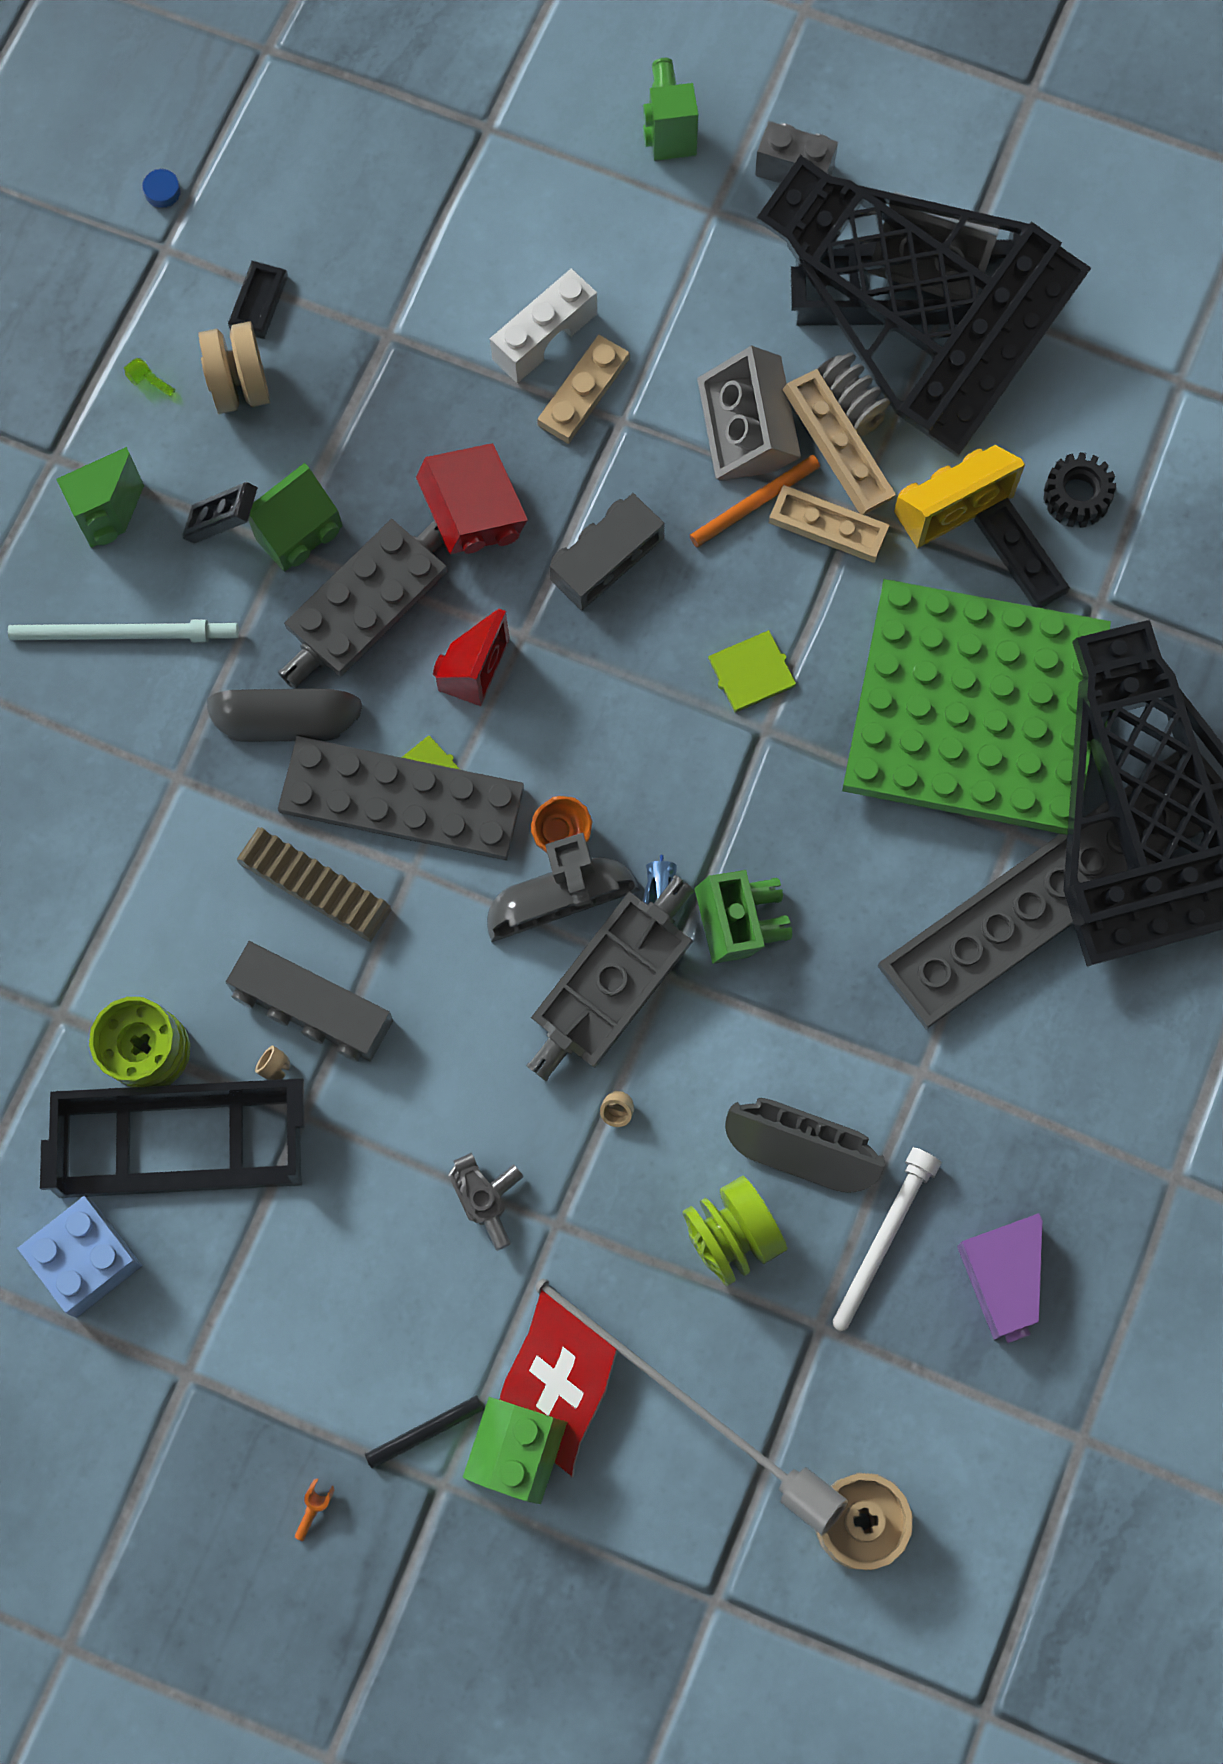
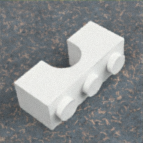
(562, 306)

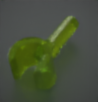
(138, 370)

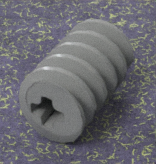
(852, 392)

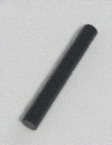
(424, 1432)

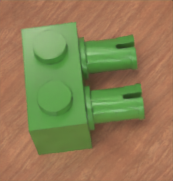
(670, 115)
(731, 917)

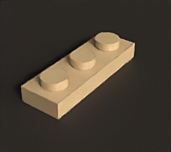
(583, 389)
(828, 524)

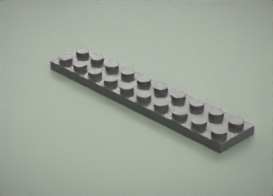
(1020, 909)

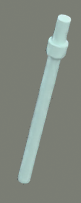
(197, 630)

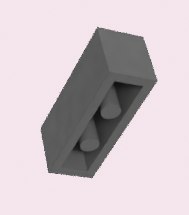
(606, 550)

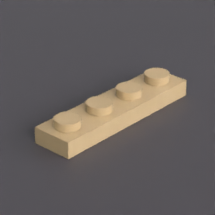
(839, 442)

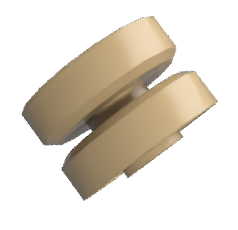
(232, 368)
(888, 1523)

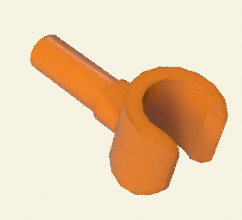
(314, 1504)

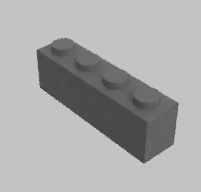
(308, 1001)

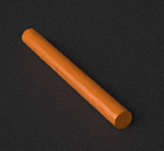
(754, 501)

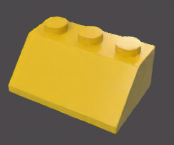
(958, 493)

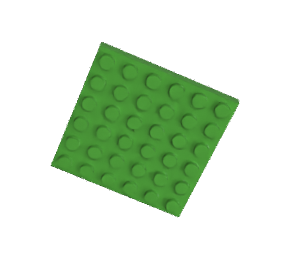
(969, 707)

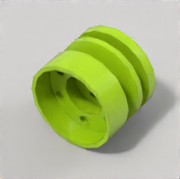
(121, 1032)
(734, 1230)

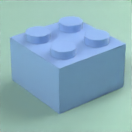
(79, 1257)

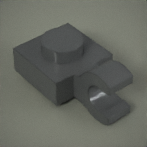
(569, 863)

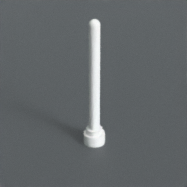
(919, 1169)

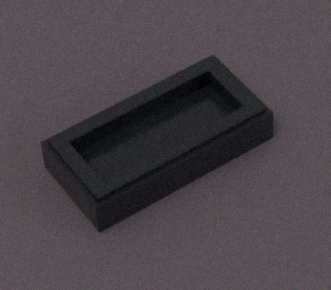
(259, 297)

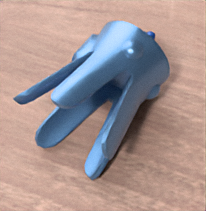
(659, 876)

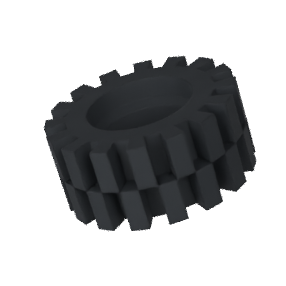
(1083, 470)

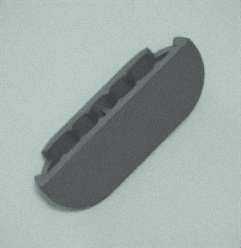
(283, 713)
(544, 901)
(803, 1145)

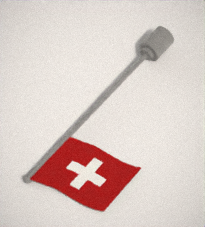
(566, 1375)

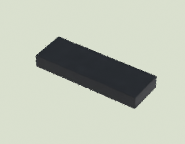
(220, 512)
(1021, 553)

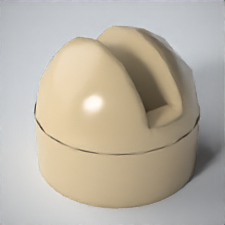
(271, 1063)
(617, 1109)

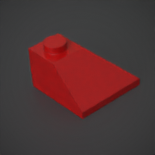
(473, 659)

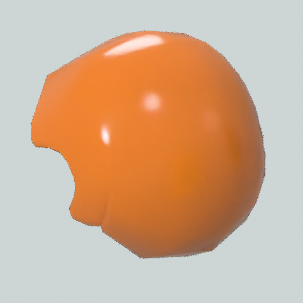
(560, 819)

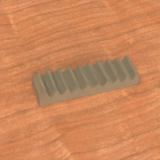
(314, 884)

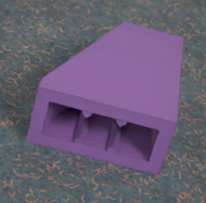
(1006, 1276)

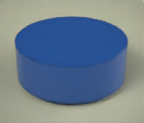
(161, 188)

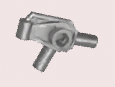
(482, 1199)

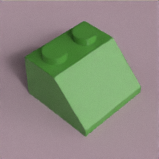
(103, 496)
(294, 518)
(514, 1450)

